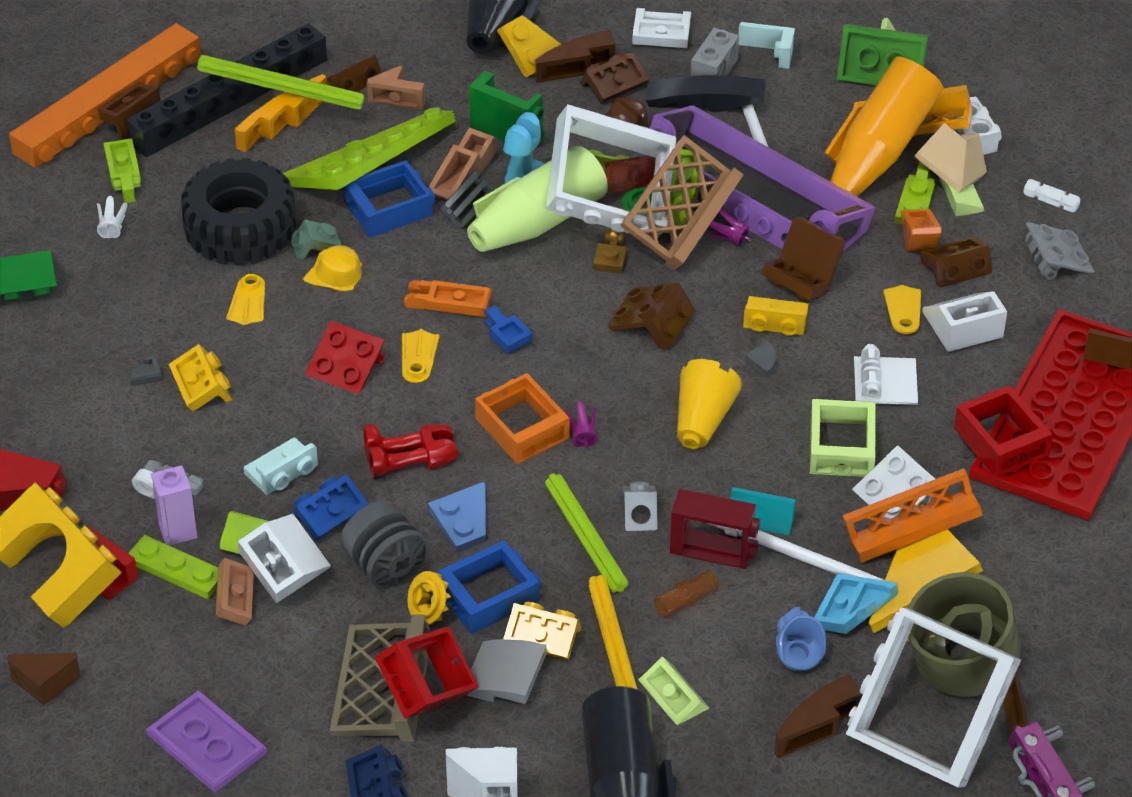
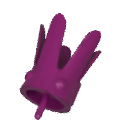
(736, 234)
(584, 432)

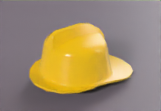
(336, 269)

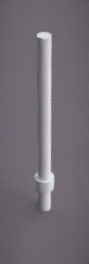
(801, 553)

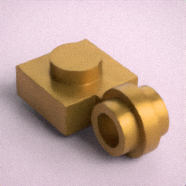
(612, 254)

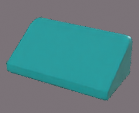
(774, 511)

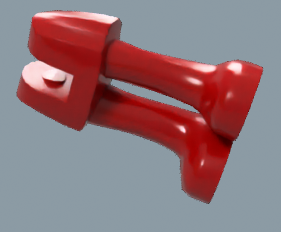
(431, 446)

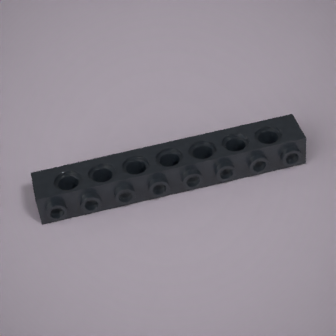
(217, 96)

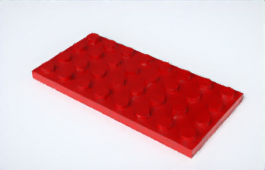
(1085, 410)

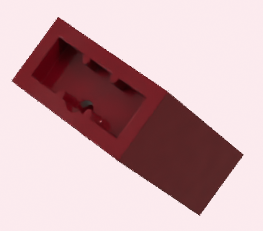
(709, 546)

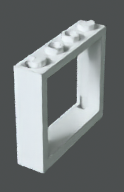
(615, 133)
(984, 717)

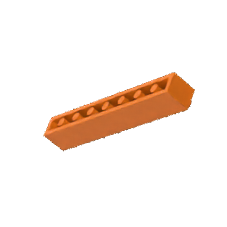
(78, 113)

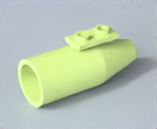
(519, 207)

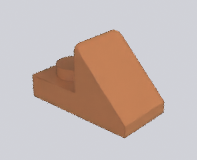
(393, 90)

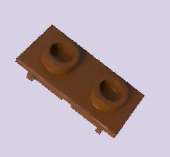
(356, 76)

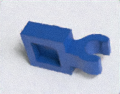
(507, 332)

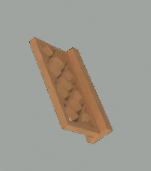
(696, 222)

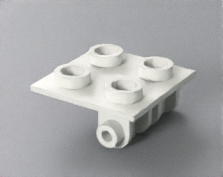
(885, 378)
(892, 476)

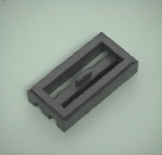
(480, 186)

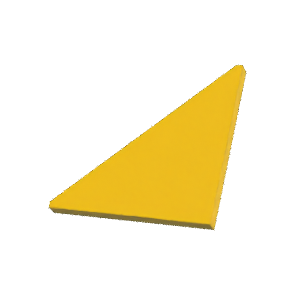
(918, 565)

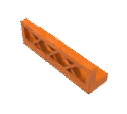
(913, 521)

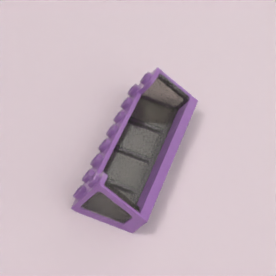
(772, 185)

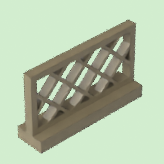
(365, 726)

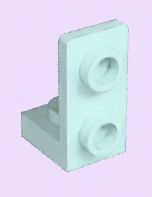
(769, 36)

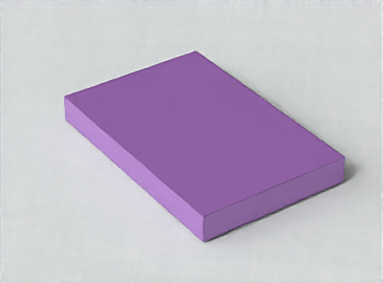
(206, 741)

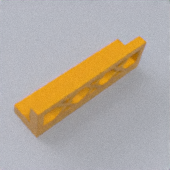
(950, 104)

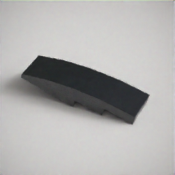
(715, 91)

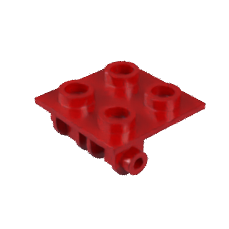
(345, 357)

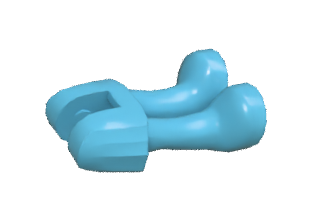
(520, 144)

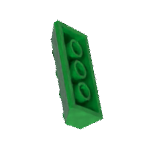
(27, 273)

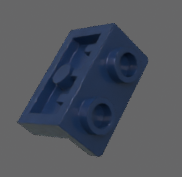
(375, 774)

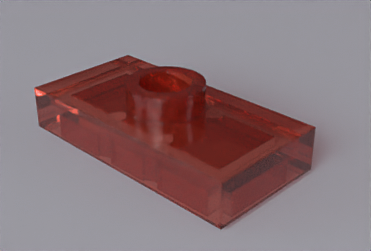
(629, 173)

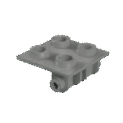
(1056, 249)

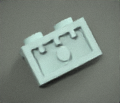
(282, 465)

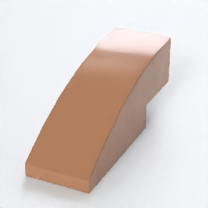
(470, 156)

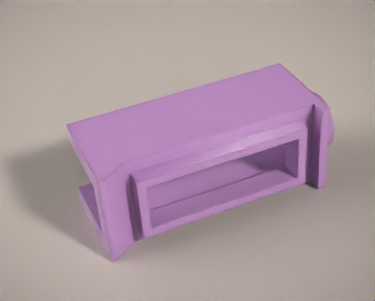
(174, 505)

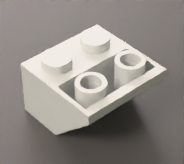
(967, 320)
(282, 556)
(481, 772)

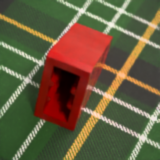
(21, 472)

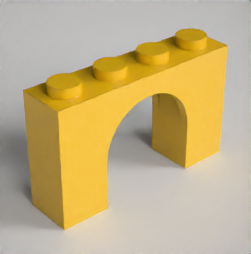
(85, 568)

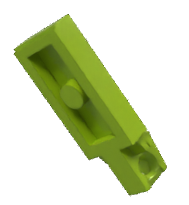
(123, 167)
(916, 192)

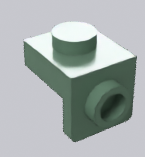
(314, 236)

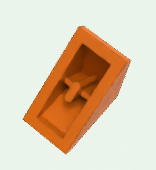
(920, 229)

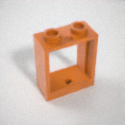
(534, 439)

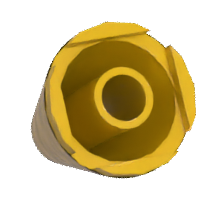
(704, 400)

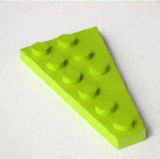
(364, 155)

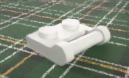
(661, 28)

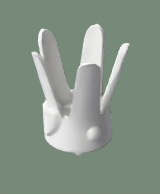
(109, 225)

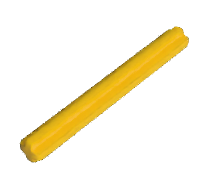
(611, 632)

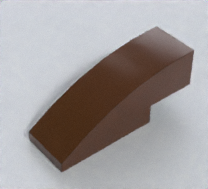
(575, 57)
(818, 716)

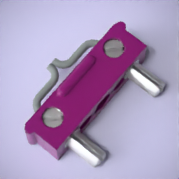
(1042, 764)

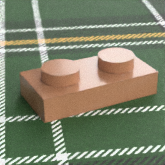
(234, 592)

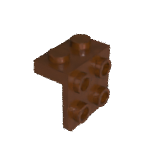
(806, 260)
(659, 308)

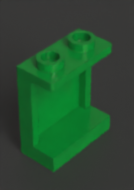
(497, 111)

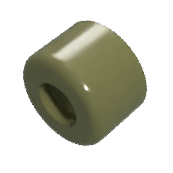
(970, 606)

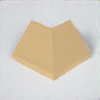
(954, 157)

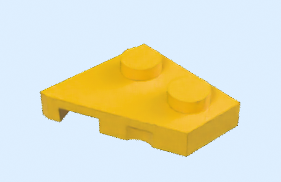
(526, 43)

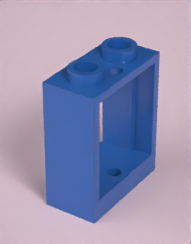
(382, 182)
(481, 615)

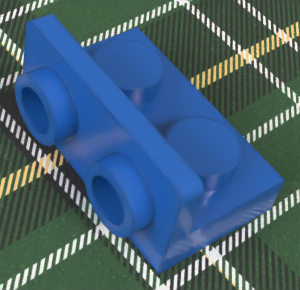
(330, 506)

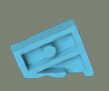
(852, 601)

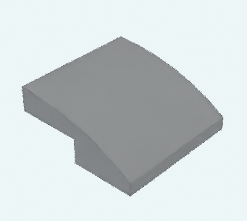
(507, 669)

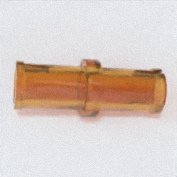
(686, 593)

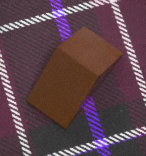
(44, 674)

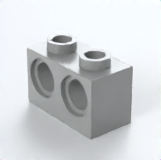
(716, 54)

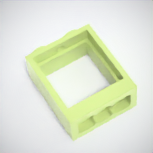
(826, 459)

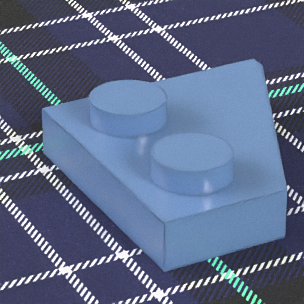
(462, 516)

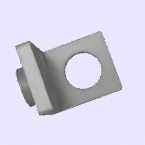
(640, 494)

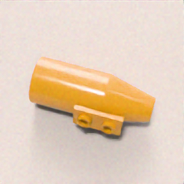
(884, 125)

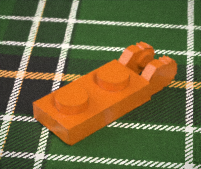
(448, 297)

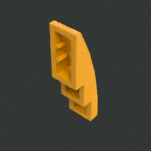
(274, 116)

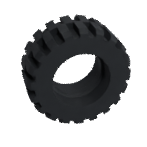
(238, 235)

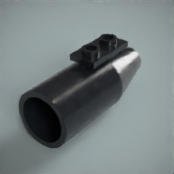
(490, 15)
(623, 746)

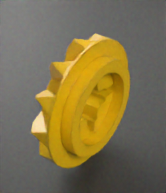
(419, 595)

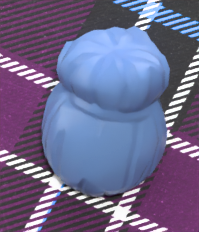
(800, 640)

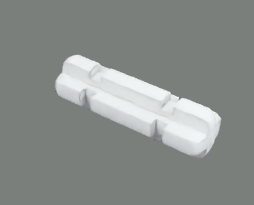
(1052, 195)

